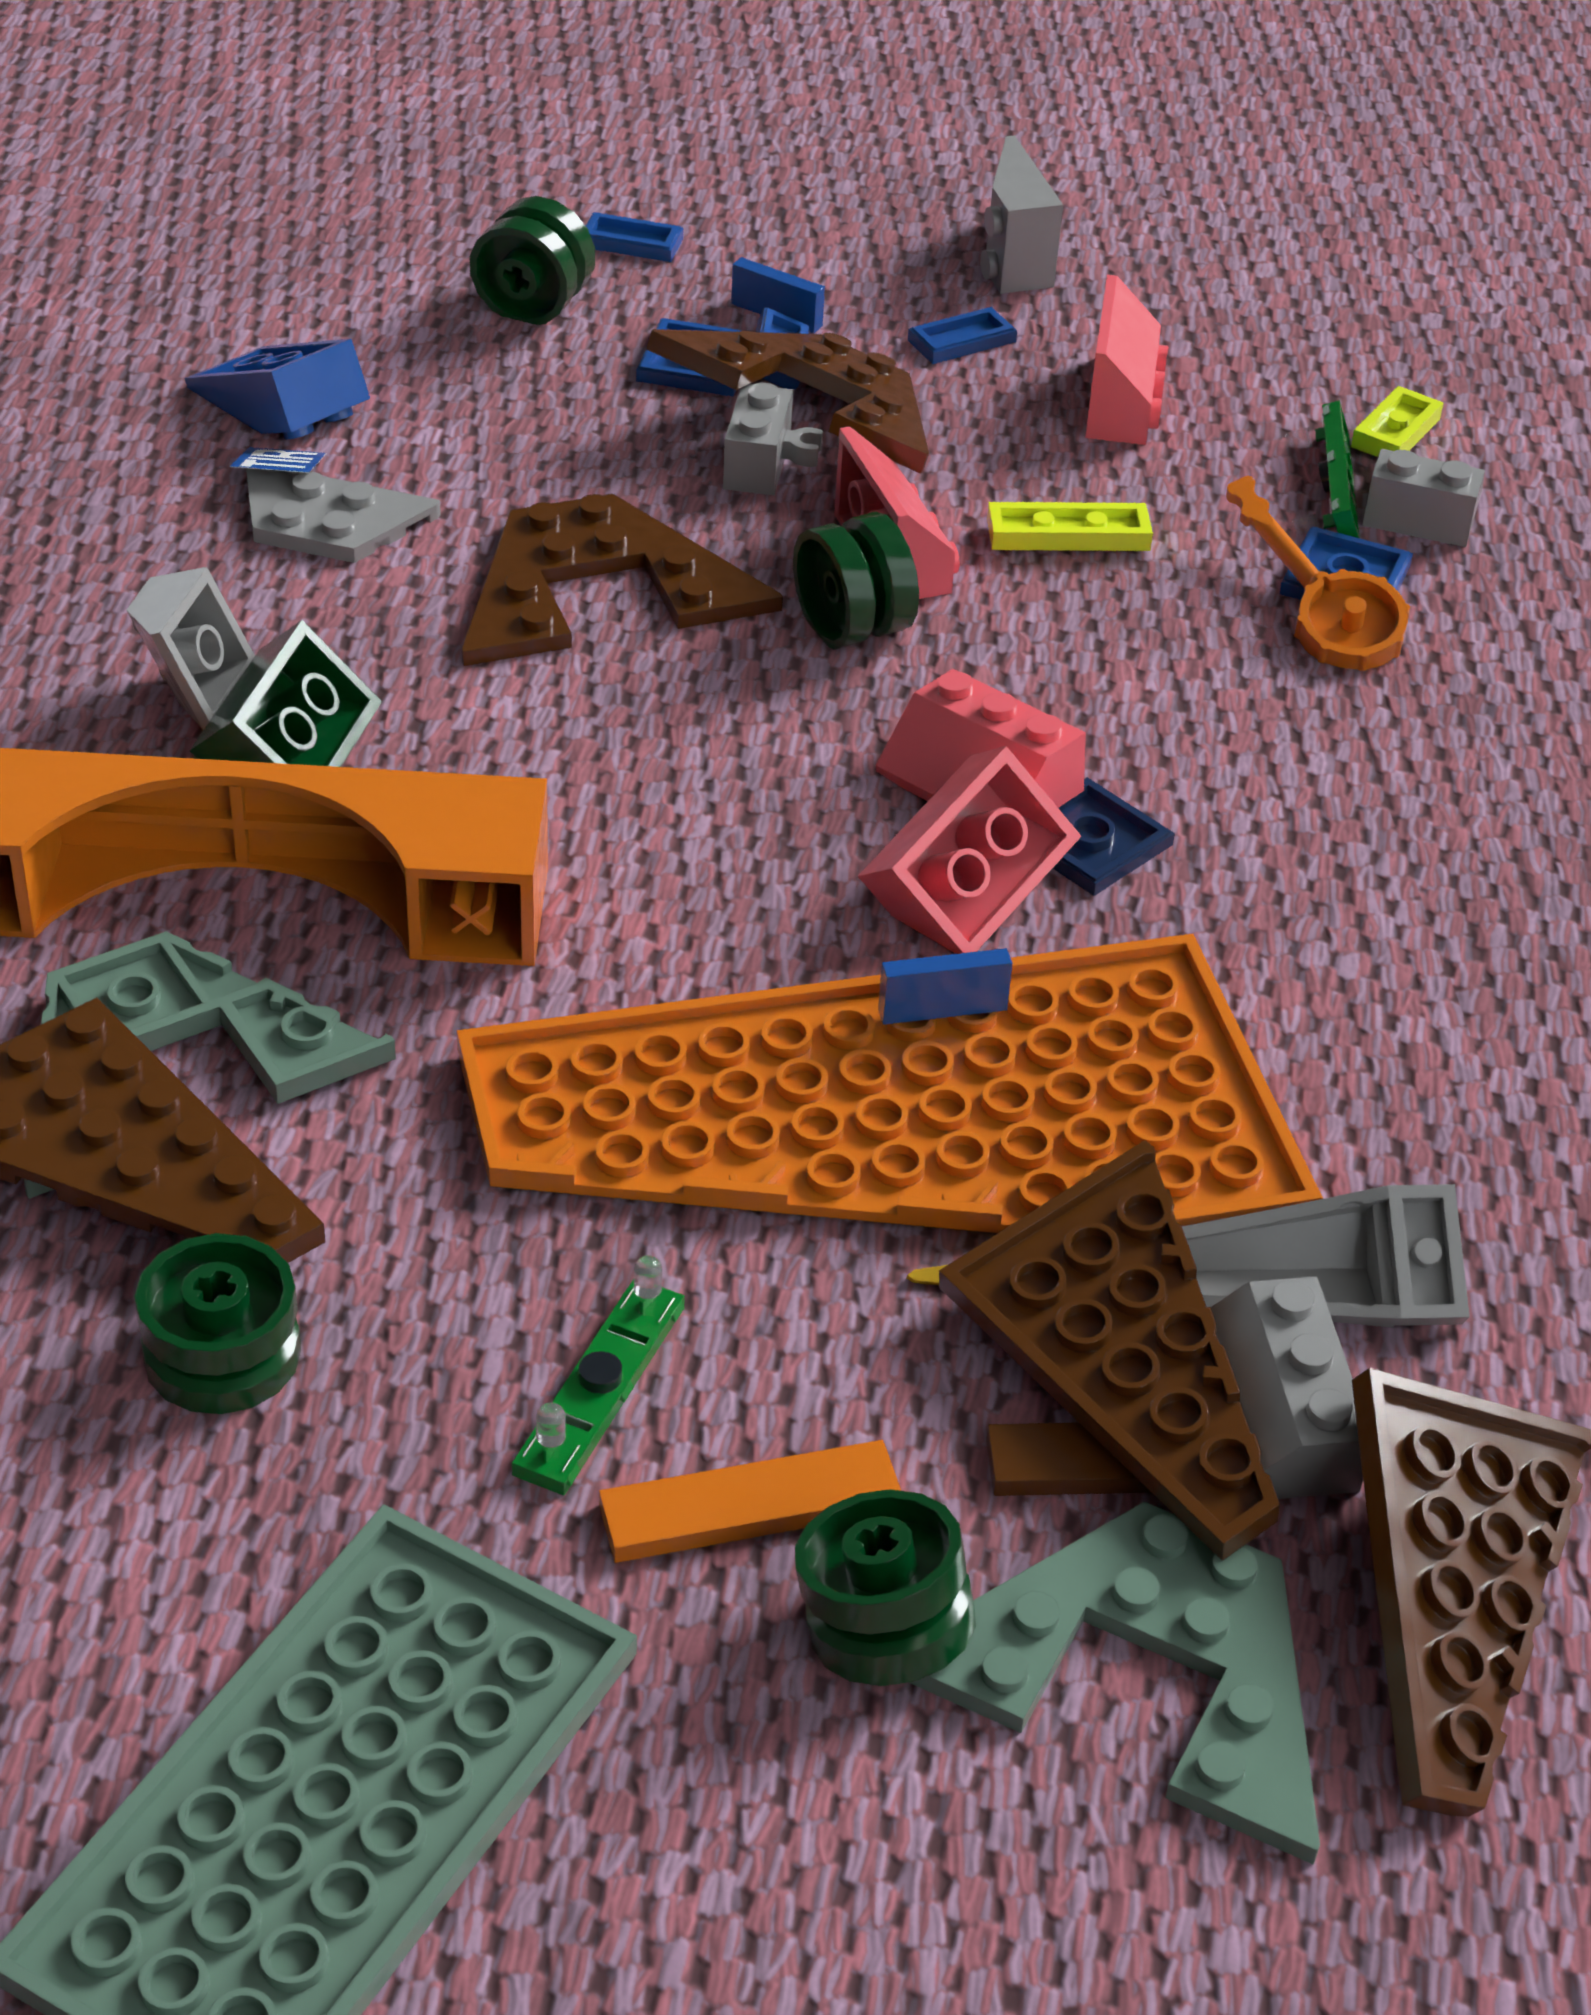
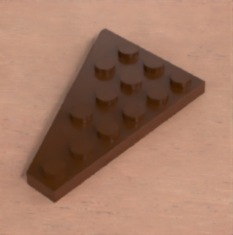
(127, 1137)
(1114, 1326)
(1462, 1535)

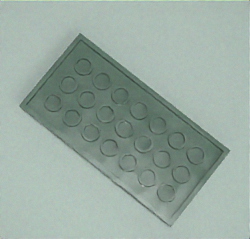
(324, 1792)

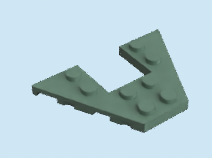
(174, 992)
(1177, 1598)

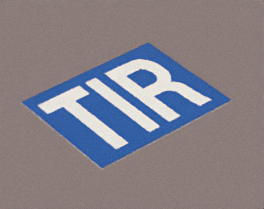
(278, 460)

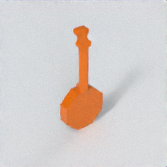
(1343, 615)

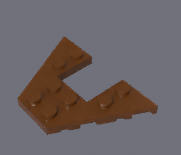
(878, 392)
(590, 539)

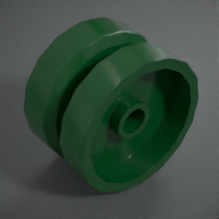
(532, 260)
(856, 579)
(218, 1323)
(885, 1587)

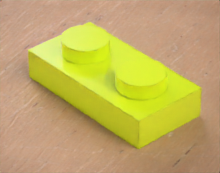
(1397, 422)

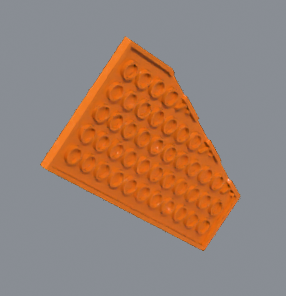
(918, 1123)

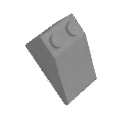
(1021, 225)

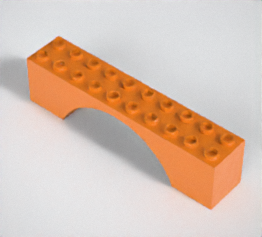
(433, 854)

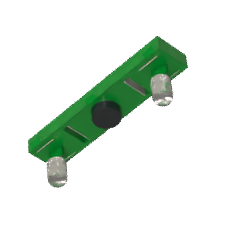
(1335, 473)
(600, 1381)

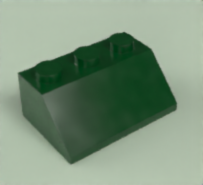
(291, 707)

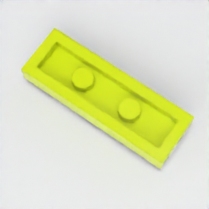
(1069, 526)

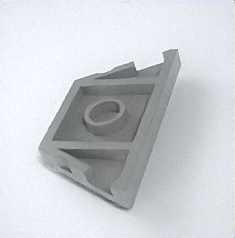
(330, 514)

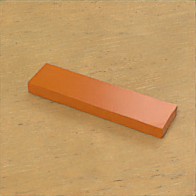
(739, 1500)

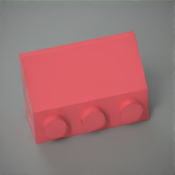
(1126, 369)
(874, 482)
(966, 717)
(971, 852)

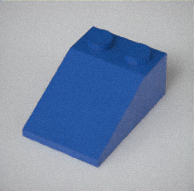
(286, 386)

